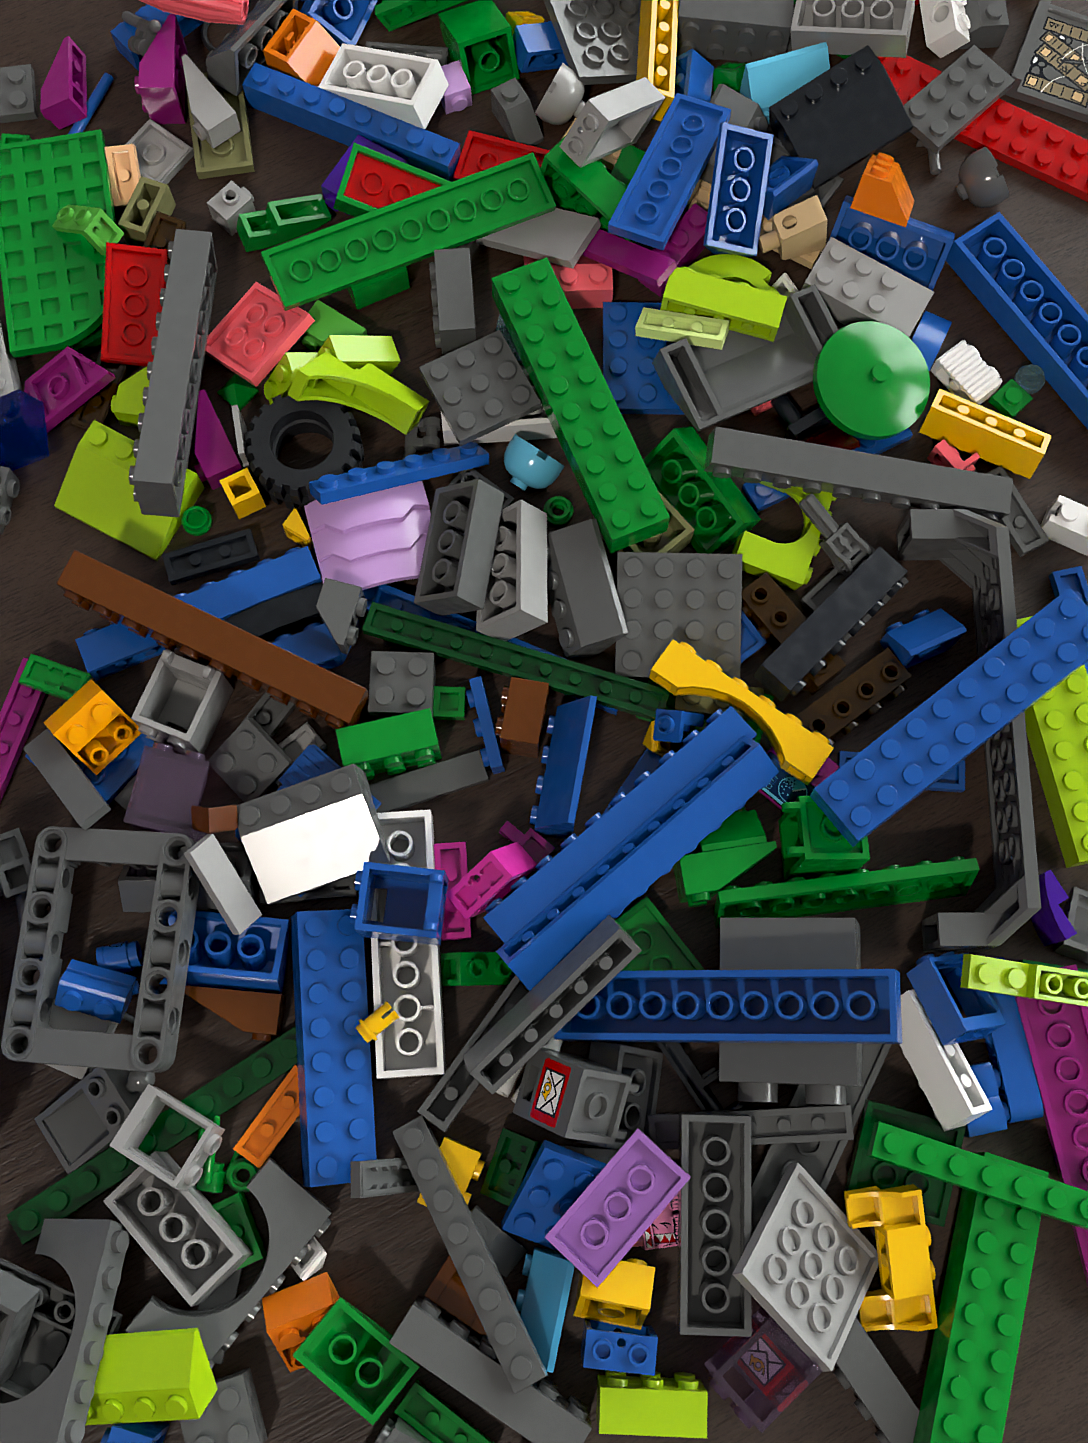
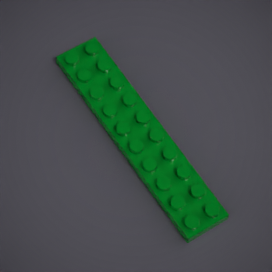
(407, 231)

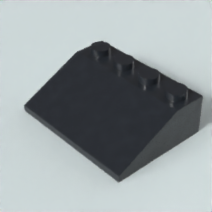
(841, 116)

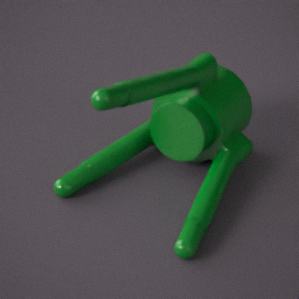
(213, 1173)

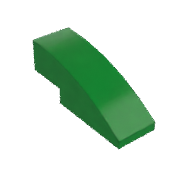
(282, 221)

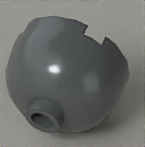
(981, 180)

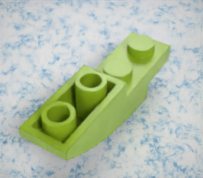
(1024, 980)

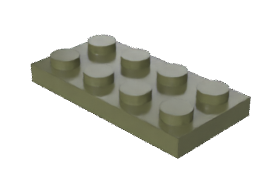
(232, 155)

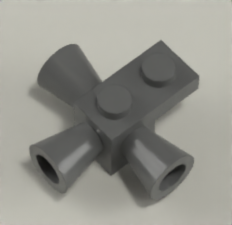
(15, 869)

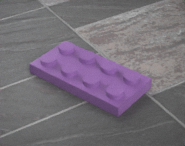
(617, 1207)

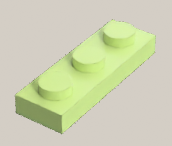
(677, 326)

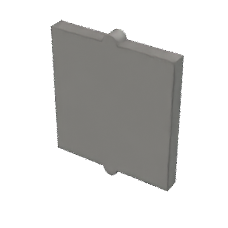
(240, 431)

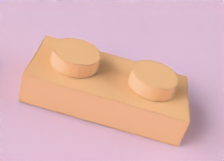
(123, 172)

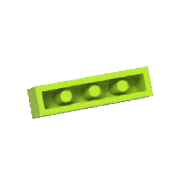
(747, 308)

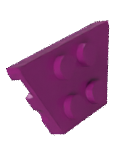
(66, 384)

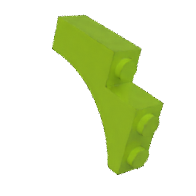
(350, 349)
(362, 389)

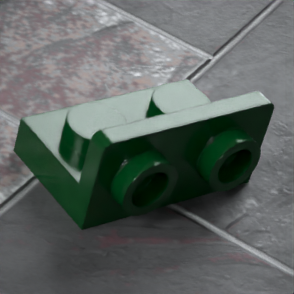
(509, 1165)

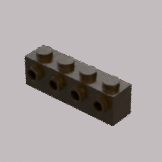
(777, 619)
(856, 696)

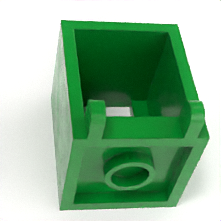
(814, 844)

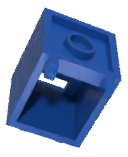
(412, 904)

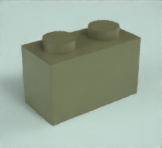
(142, 207)

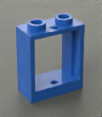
(979, 1006)
(616, 1351)

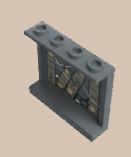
(1054, 62)

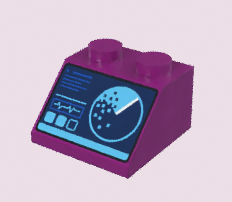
(787, 788)

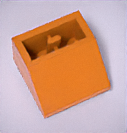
(301, 48)
(295, 1312)

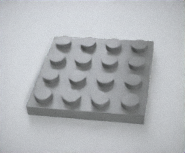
(808, 1266)

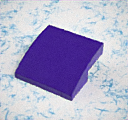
(1050, 920)

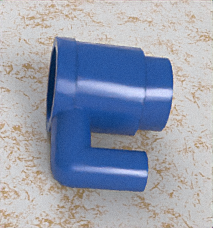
(121, 958)

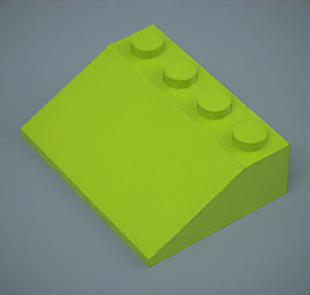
(101, 496)

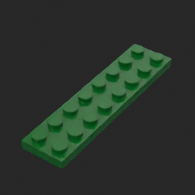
(849, 891)

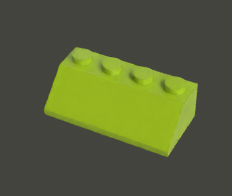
(152, 1378)

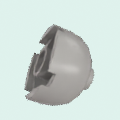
(562, 98)

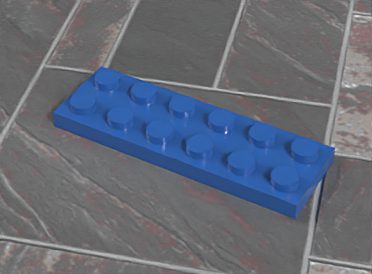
(669, 171)

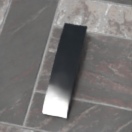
(279, 613)

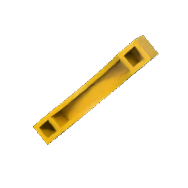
(796, 748)

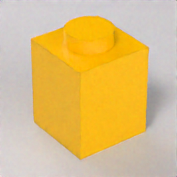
(242, 493)

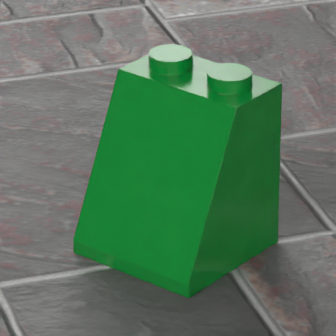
(481, 42)

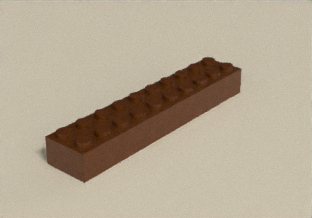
(212, 640)

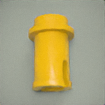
(375, 1023)

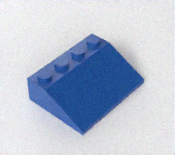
(564, 768)

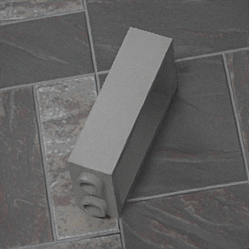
(612, 121)

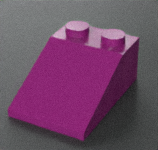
(162, 76)

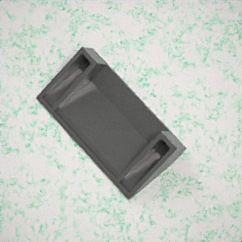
(748, 369)

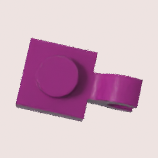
(532, 842)

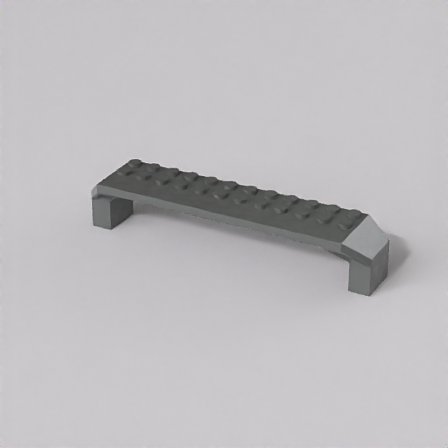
(981, 557)

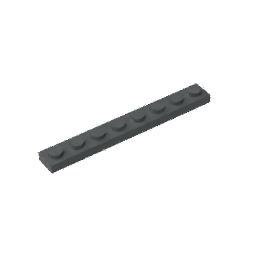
(470, 1255)

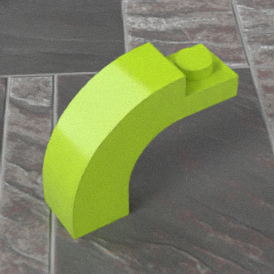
(735, 269)

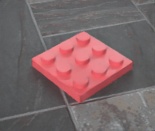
(256, 334)

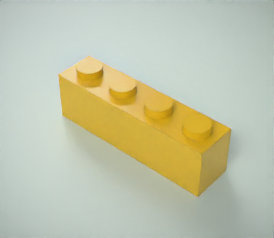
(985, 432)

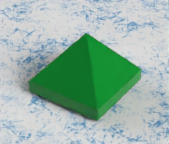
(238, 392)

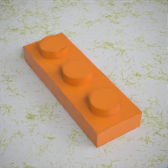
(271, 1122)

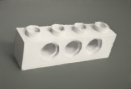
(945, 25)

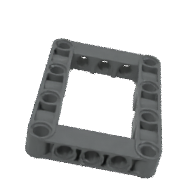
(42, 938)

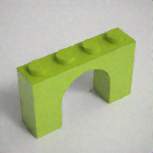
(788, 562)

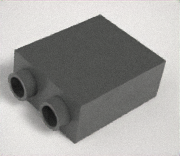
(790, 945)

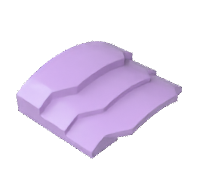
(371, 536)

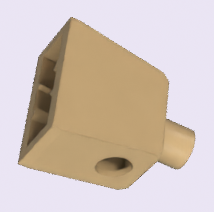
(797, 230)

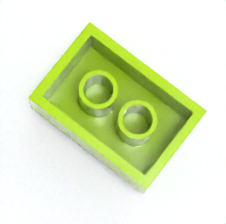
(651, 1405)

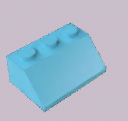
(780, 75)

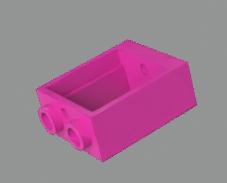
(497, 874)

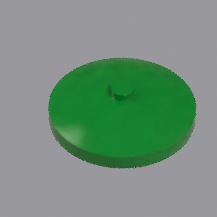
(871, 380)

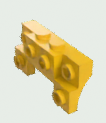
(903, 1258)

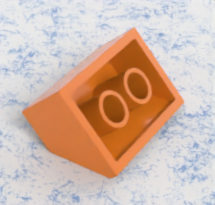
(884, 191)

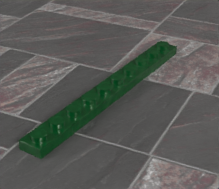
(514, 661)
(166, 1132)

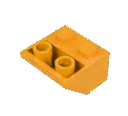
(93, 727)

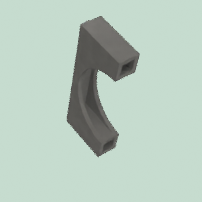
(292, 1221)
(93, 1258)

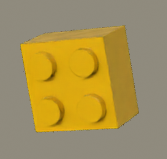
(620, 1298)

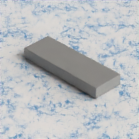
(222, 884)

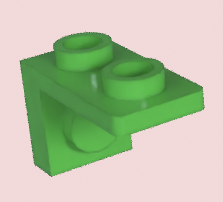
(91, 223)

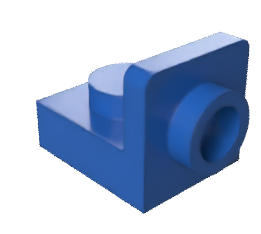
(671, 724)

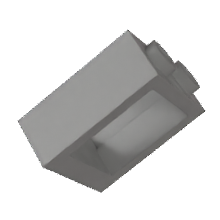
(141, 1120)

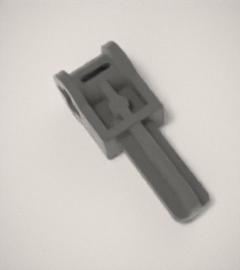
(839, 541)

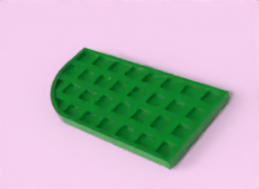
(49, 275)

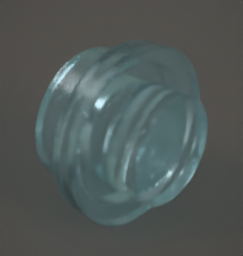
(1030, 378)

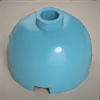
(530, 465)

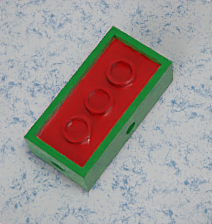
(378, 181)

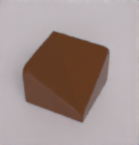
(214, 819)

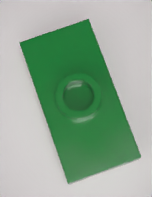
(52, 677)

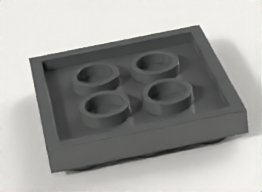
(480, 387)

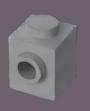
(229, 204)

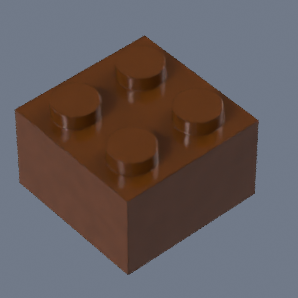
(524, 717)

